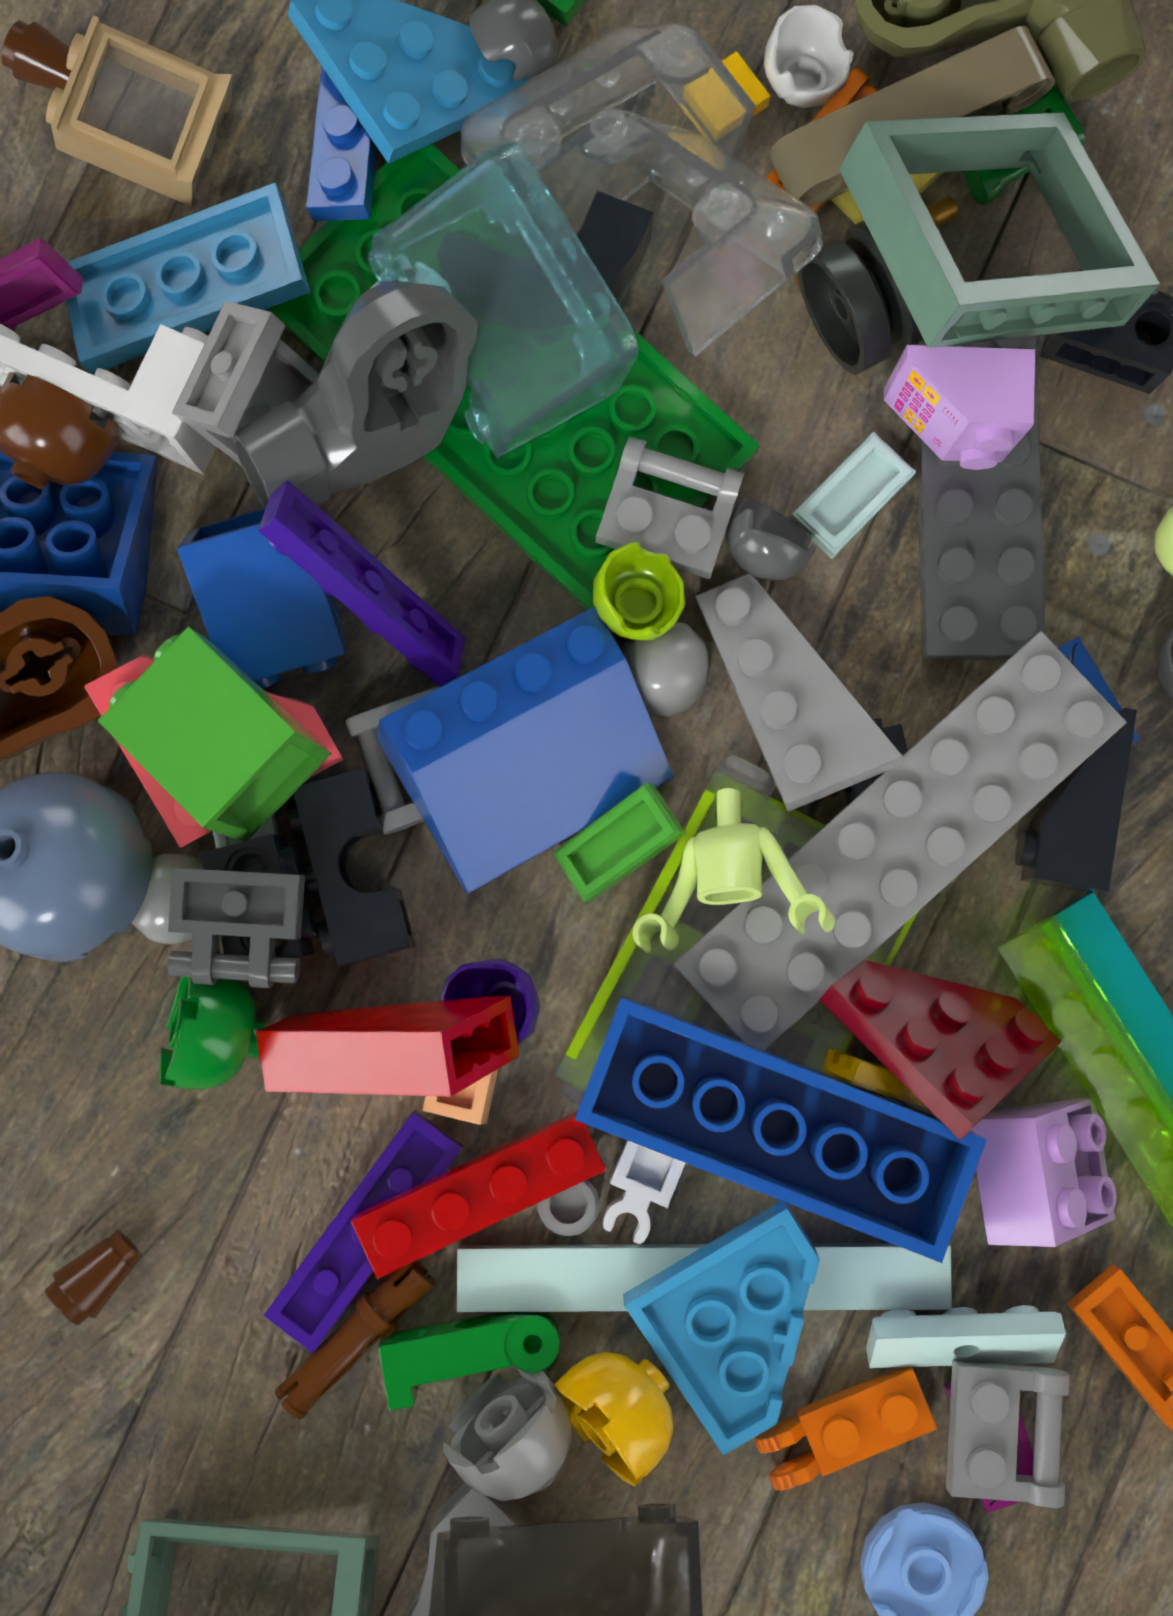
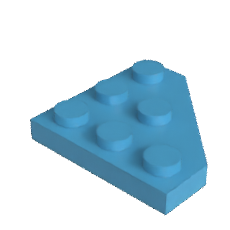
(401, 68)
(732, 1322)

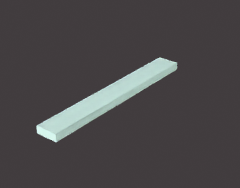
(599, 1274)

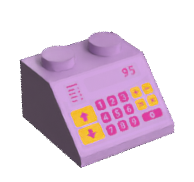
(965, 400)

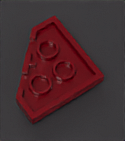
(942, 1038)

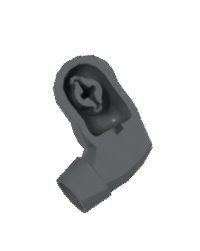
(377, 401)

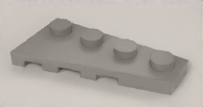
(796, 706)

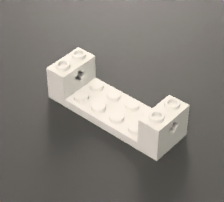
(137, 409)

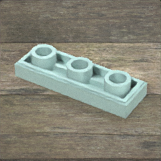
(962, 1334)

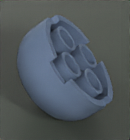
(68, 865)

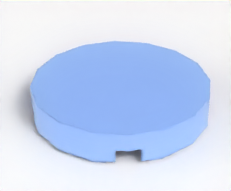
(923, 1563)

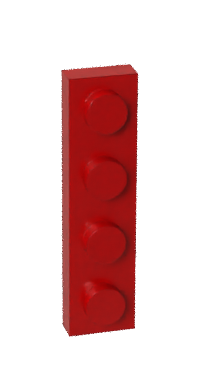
(477, 1194)

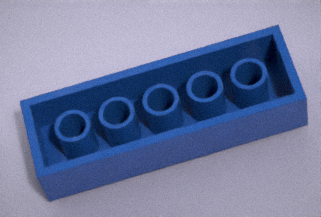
(780, 1128)

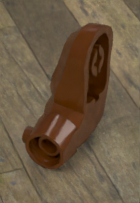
(44, 664)

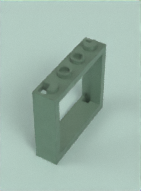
(962, 312)
(157, 1544)

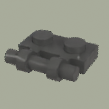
(235, 905)

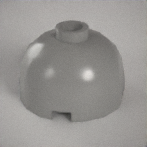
(510, 1436)

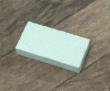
(853, 495)

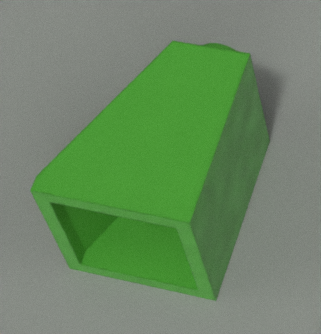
(212, 737)

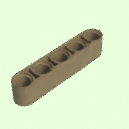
(981, 81)

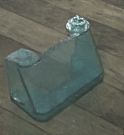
(544, 314)

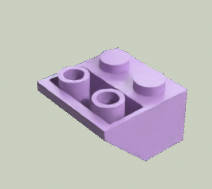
(1044, 1173)

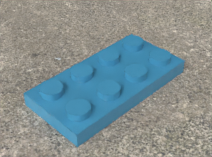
(184, 276)

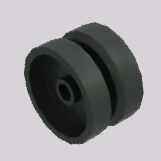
(856, 301)

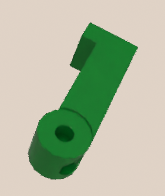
(465, 1349)

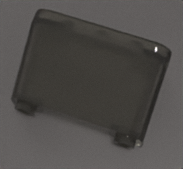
(570, 1567)

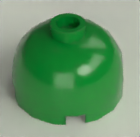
(210, 1034)

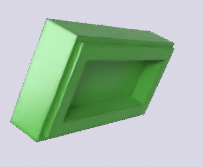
(619, 842)

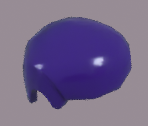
(497, 978)

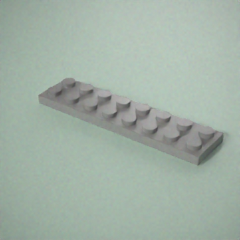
(903, 840)

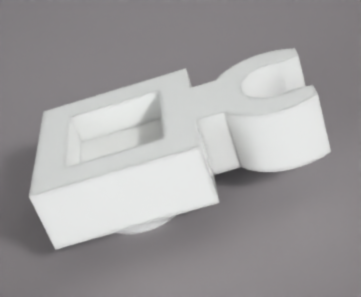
(645, 1178)

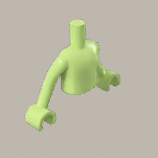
(727, 870)

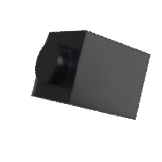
(1078, 824)

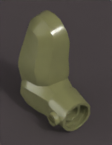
(1082, 41)

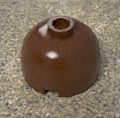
(51, 433)

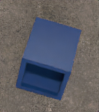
(259, 602)

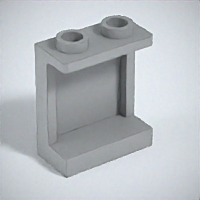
(237, 369)

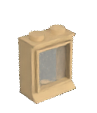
(138, 111)

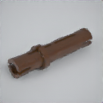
(375, 1317)

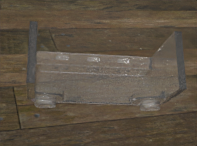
(605, 76)
(749, 224)

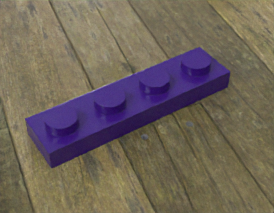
(362, 583)
(338, 1262)

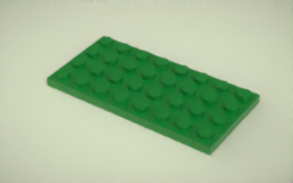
(558, 484)

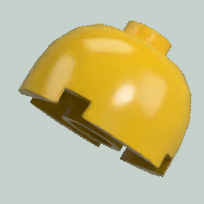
(620, 1411)

